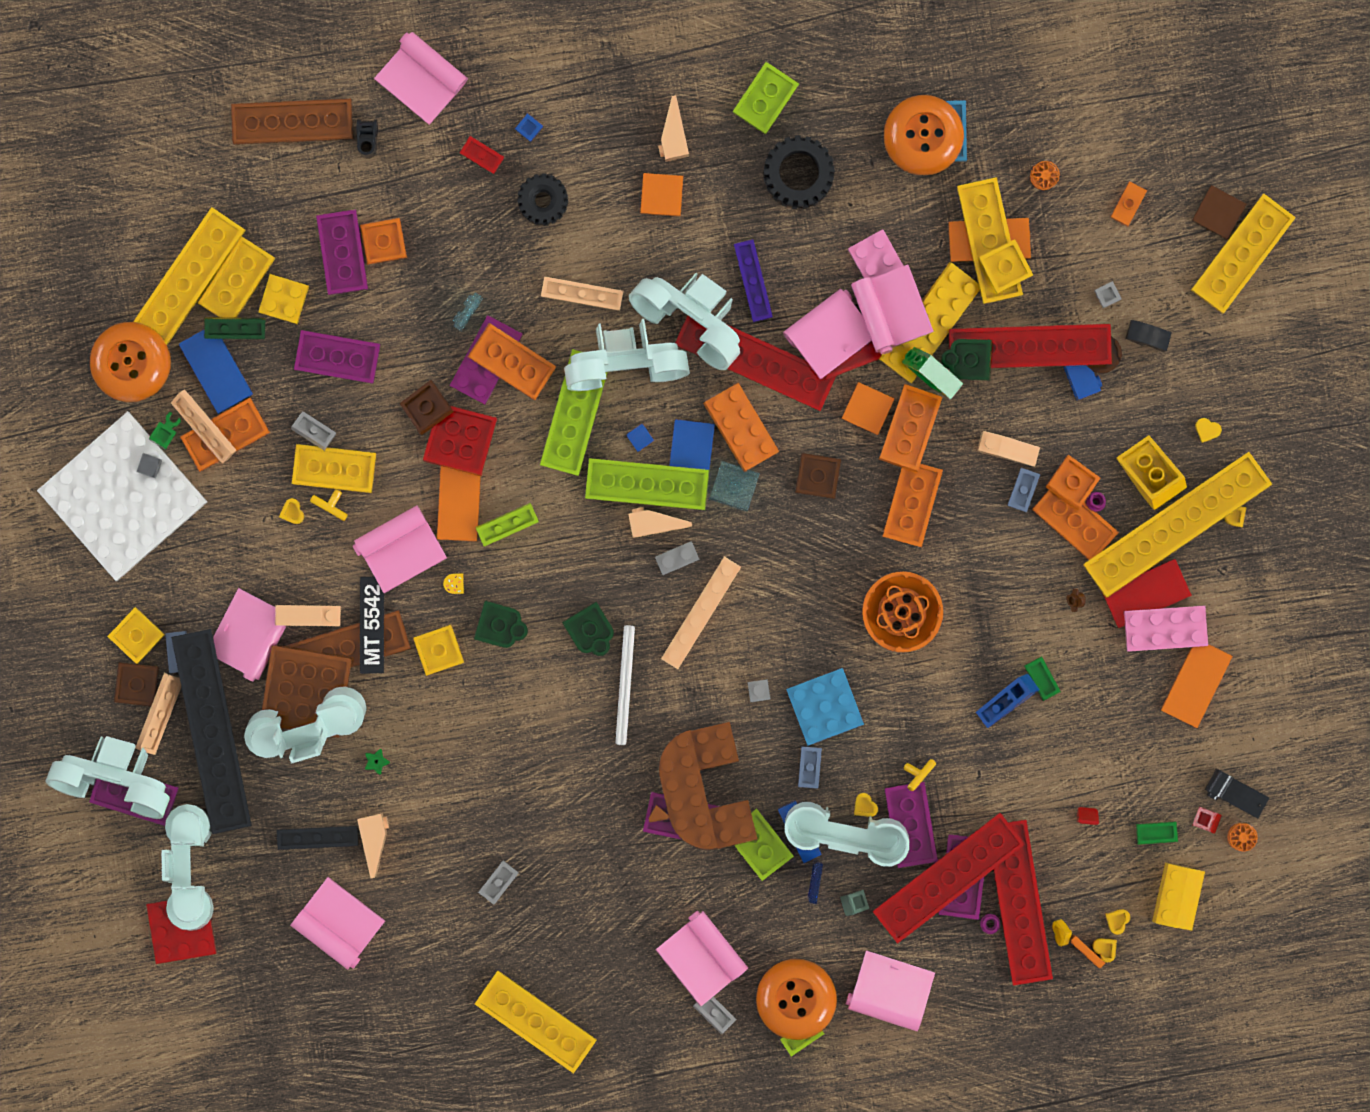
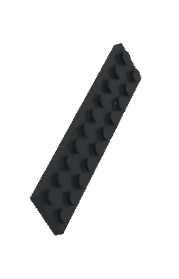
(211, 731)

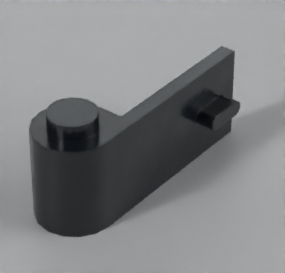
(1236, 793)

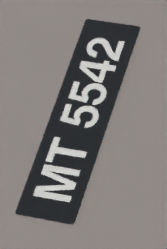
(371, 626)

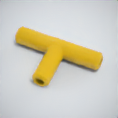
(330, 506)
(919, 774)

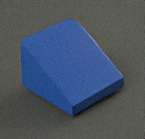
(640, 437)

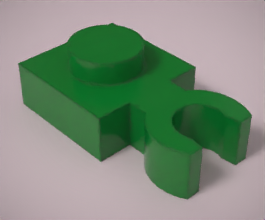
(163, 433)

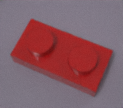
(482, 155)

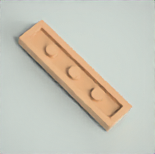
(582, 293)
(203, 426)
(159, 714)

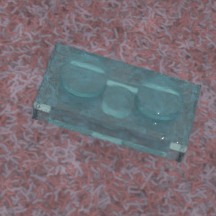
(471, 304)

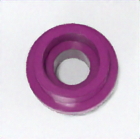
(1099, 498)
(994, 928)

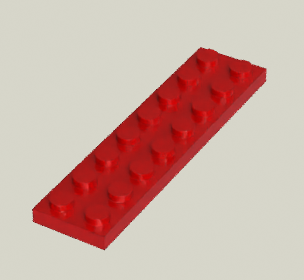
(1043, 345)
(766, 366)
(948, 877)
(1022, 913)

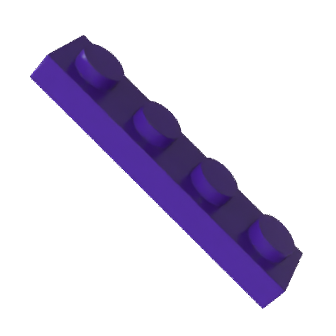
(753, 280)

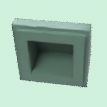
(854, 903)

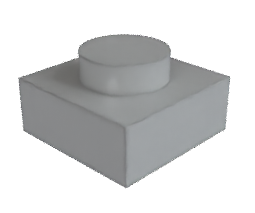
(1107, 294)
(758, 690)

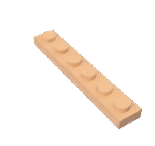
(701, 612)

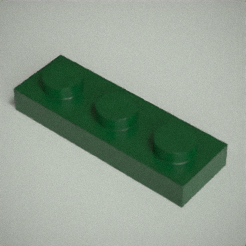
(234, 328)

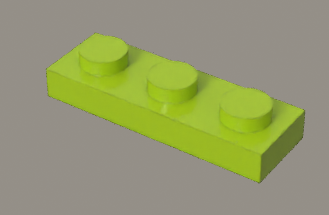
(507, 524)

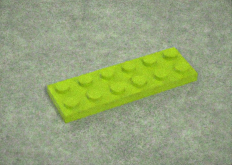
(571, 428)
(647, 484)

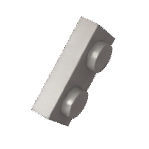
(313, 431)
(677, 558)
(498, 882)
(715, 1015)

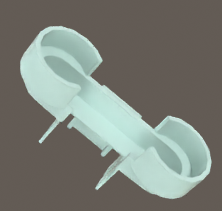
(697, 299)
(620, 353)
(339, 714)
(110, 764)
(883, 840)
(188, 905)

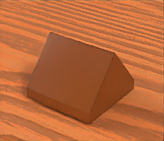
(658, 814)

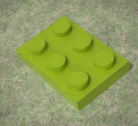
(765, 98)
(766, 852)

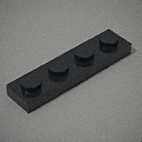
(317, 837)

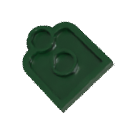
(969, 359)
(500, 625)
(590, 630)

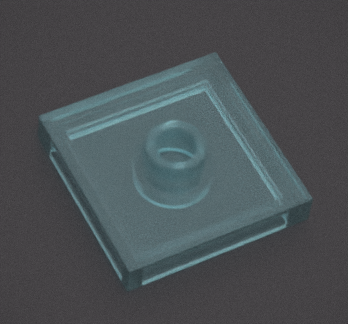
(734, 486)

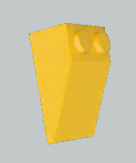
(1152, 472)

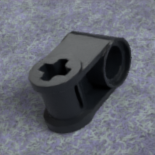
(367, 134)

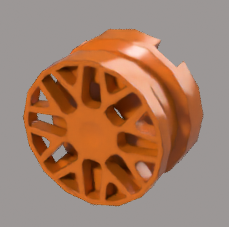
(1044, 175)
(1242, 837)

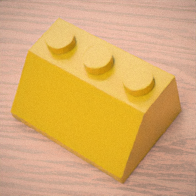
(1178, 896)

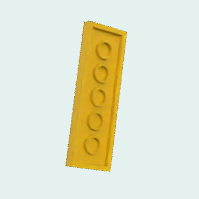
(986, 231)
(1243, 253)
(944, 307)
(535, 1021)

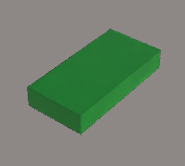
(1042, 678)
(1156, 832)

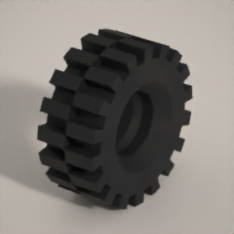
(532, 188)

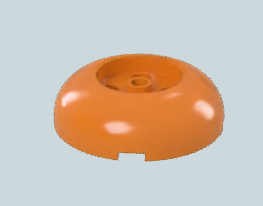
(907, 151)
(151, 371)
(924, 601)
(818, 1008)

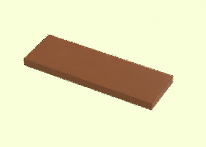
(292, 121)
(346, 640)

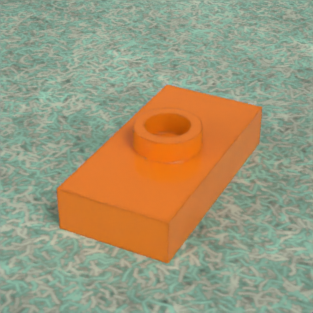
(1128, 204)

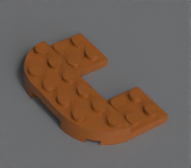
(685, 791)

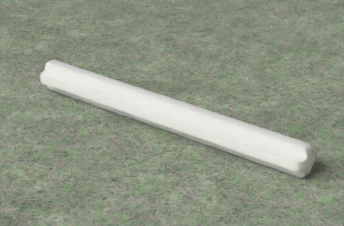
(625, 684)

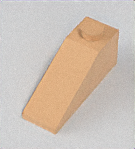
(673, 136)
(1008, 448)
(650, 523)
(307, 615)
(373, 837)

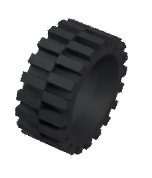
(792, 197)

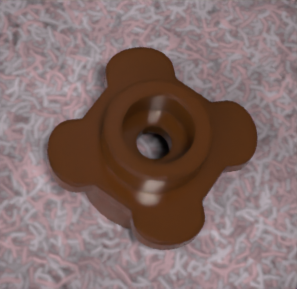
(1076, 600)

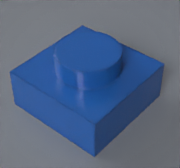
(529, 127)

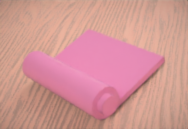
(421, 78)
(892, 309)
(829, 333)
(400, 549)
(247, 635)
(338, 923)
(701, 958)
(891, 991)

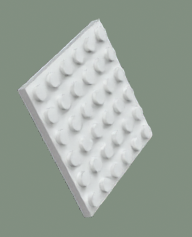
(112, 505)

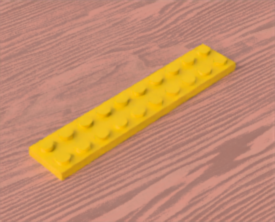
(187, 278)
(1177, 524)

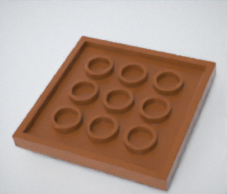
(300, 682)

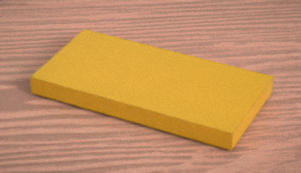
(236, 279)
(334, 468)

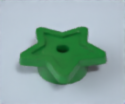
(381, 761)

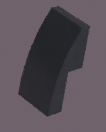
(1148, 335)

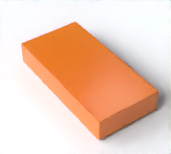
(1086, 951)

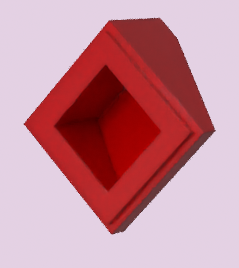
(1087, 816)
(1207, 820)

